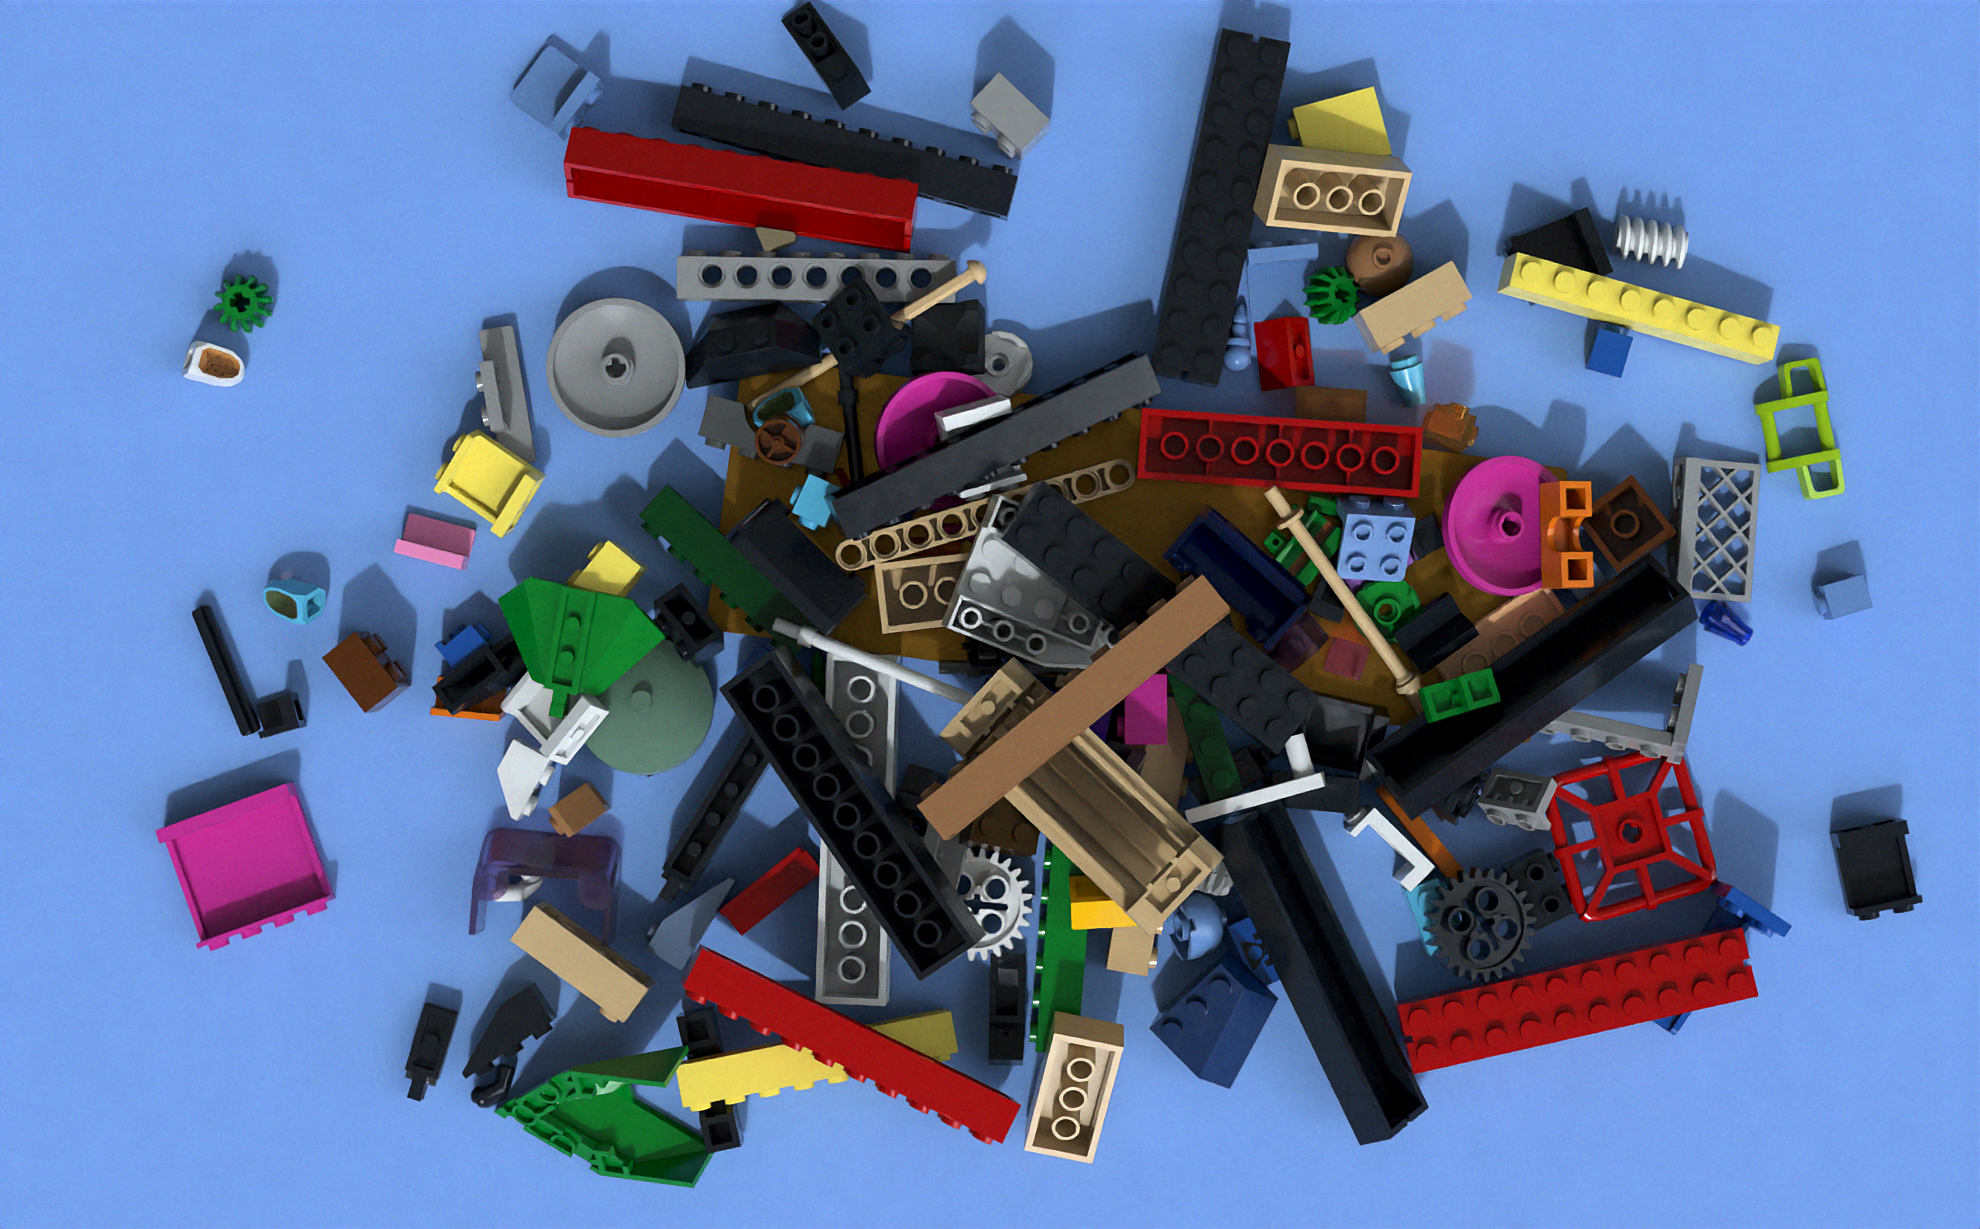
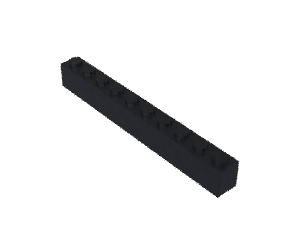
(828, 144)
(992, 445)

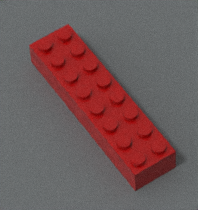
(1279, 452)

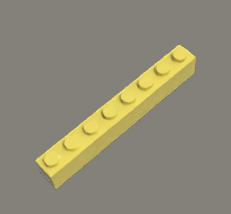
(1638, 309)
(777, 1066)

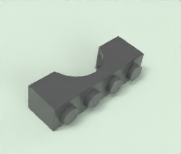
(728, 424)

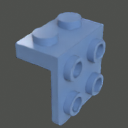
(557, 92)
(1278, 278)
(1374, 538)

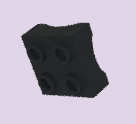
(949, 339)

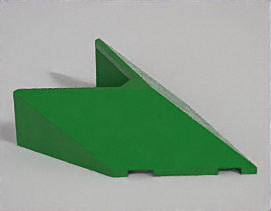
(597, 1117)

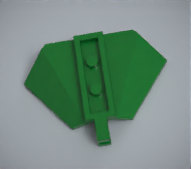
(576, 637)

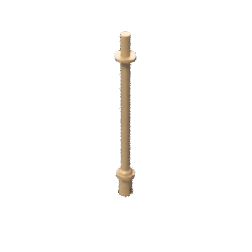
(1406, 681)

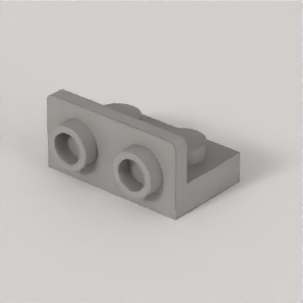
(1517, 799)

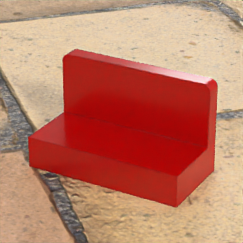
(1284, 353)

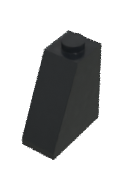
(1337, 796)

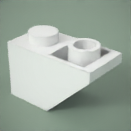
(521, 775)

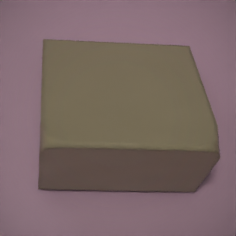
(774, 239)

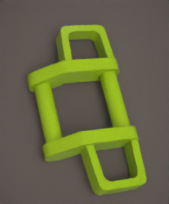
(1823, 423)

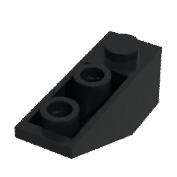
(826, 56)
(514, 1021)

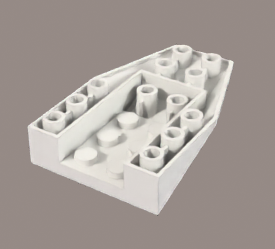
(1017, 607)

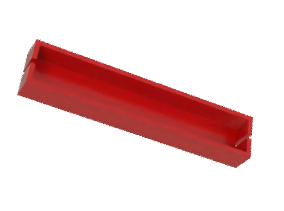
(740, 189)
(1576, 998)
(851, 1044)

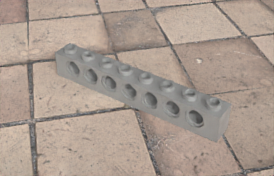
(693, 287)

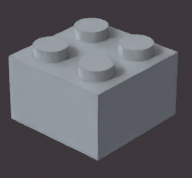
(1009, 117)

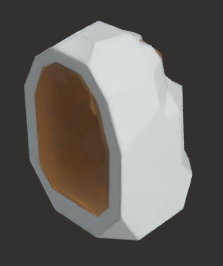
(212, 365)

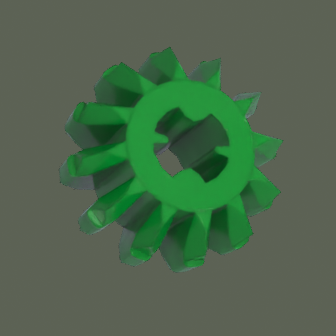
(1331, 295)
(236, 316)

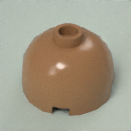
(1379, 263)

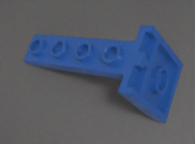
(1736, 909)

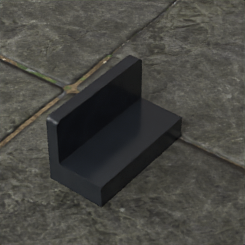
(1434, 633)

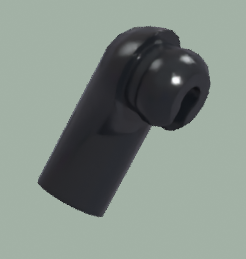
(497, 1091)

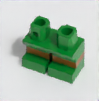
(1290, 553)

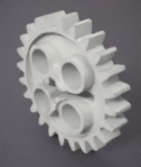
(981, 872)

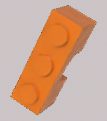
(1561, 513)

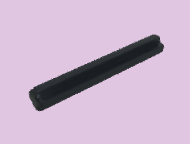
(226, 670)

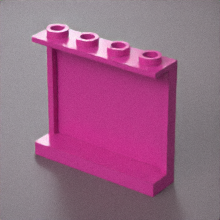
(248, 865)

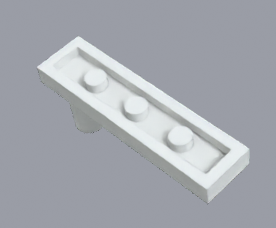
(1304, 780)

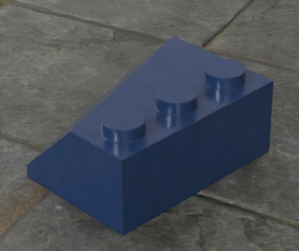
(1216, 1020)

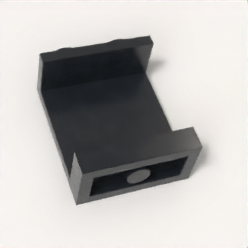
(1567, 241)

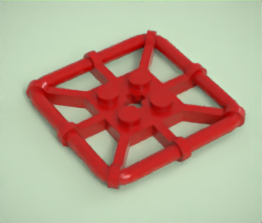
(1616, 852)

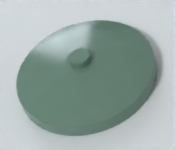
(655, 714)

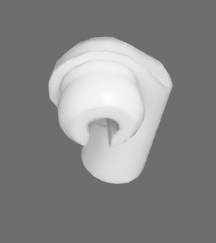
(522, 889)

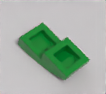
(1459, 695)

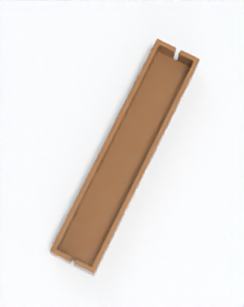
(1074, 707)

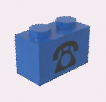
(1251, 949)

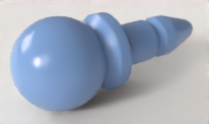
(1237, 354)

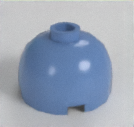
(1197, 926)

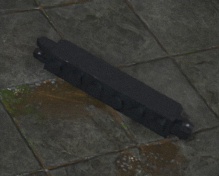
(714, 818)

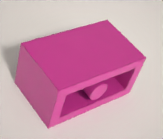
(1145, 713)

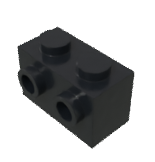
(688, 625)
(1537, 876)

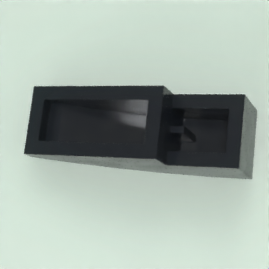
(481, 676)
(1006, 1009)

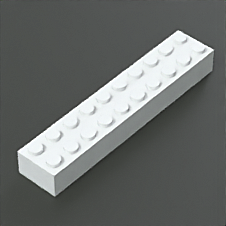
(850, 940)

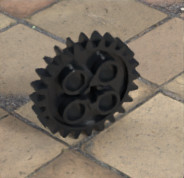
(1456, 943)

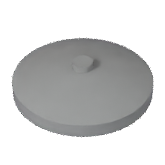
(616, 367)

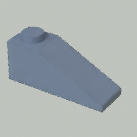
(682, 930)

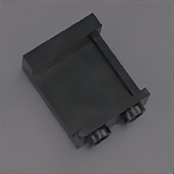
(1342, 731)
(1875, 868)

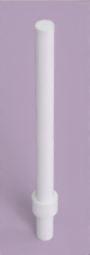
(808, 637)

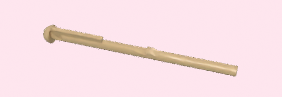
(975, 272)

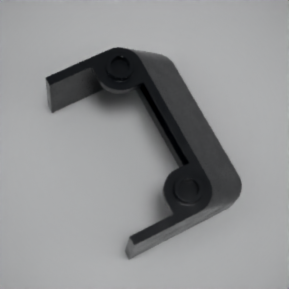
(797, 566)

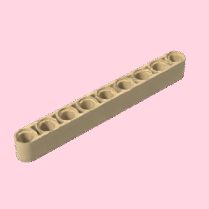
(967, 518)

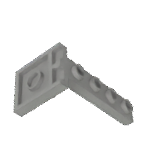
(1649, 741)

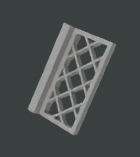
(1685, 519)

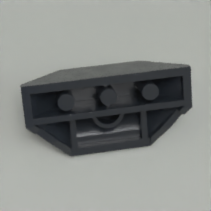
(751, 345)

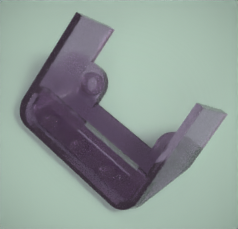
(538, 853)

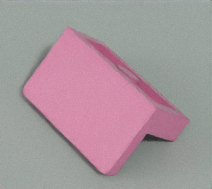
(436, 541)

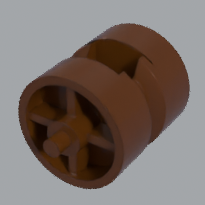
(780, 438)

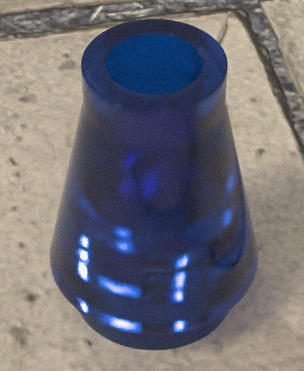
(1724, 622)

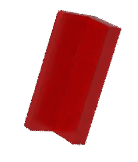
(771, 889)

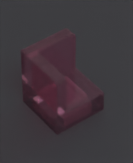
(1346, 658)

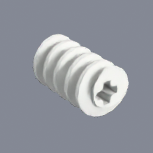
(1650, 240)

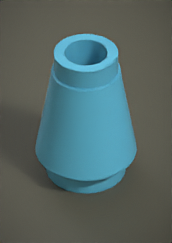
(1409, 379)

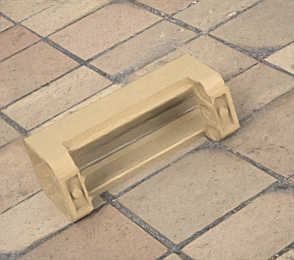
(1093, 806)

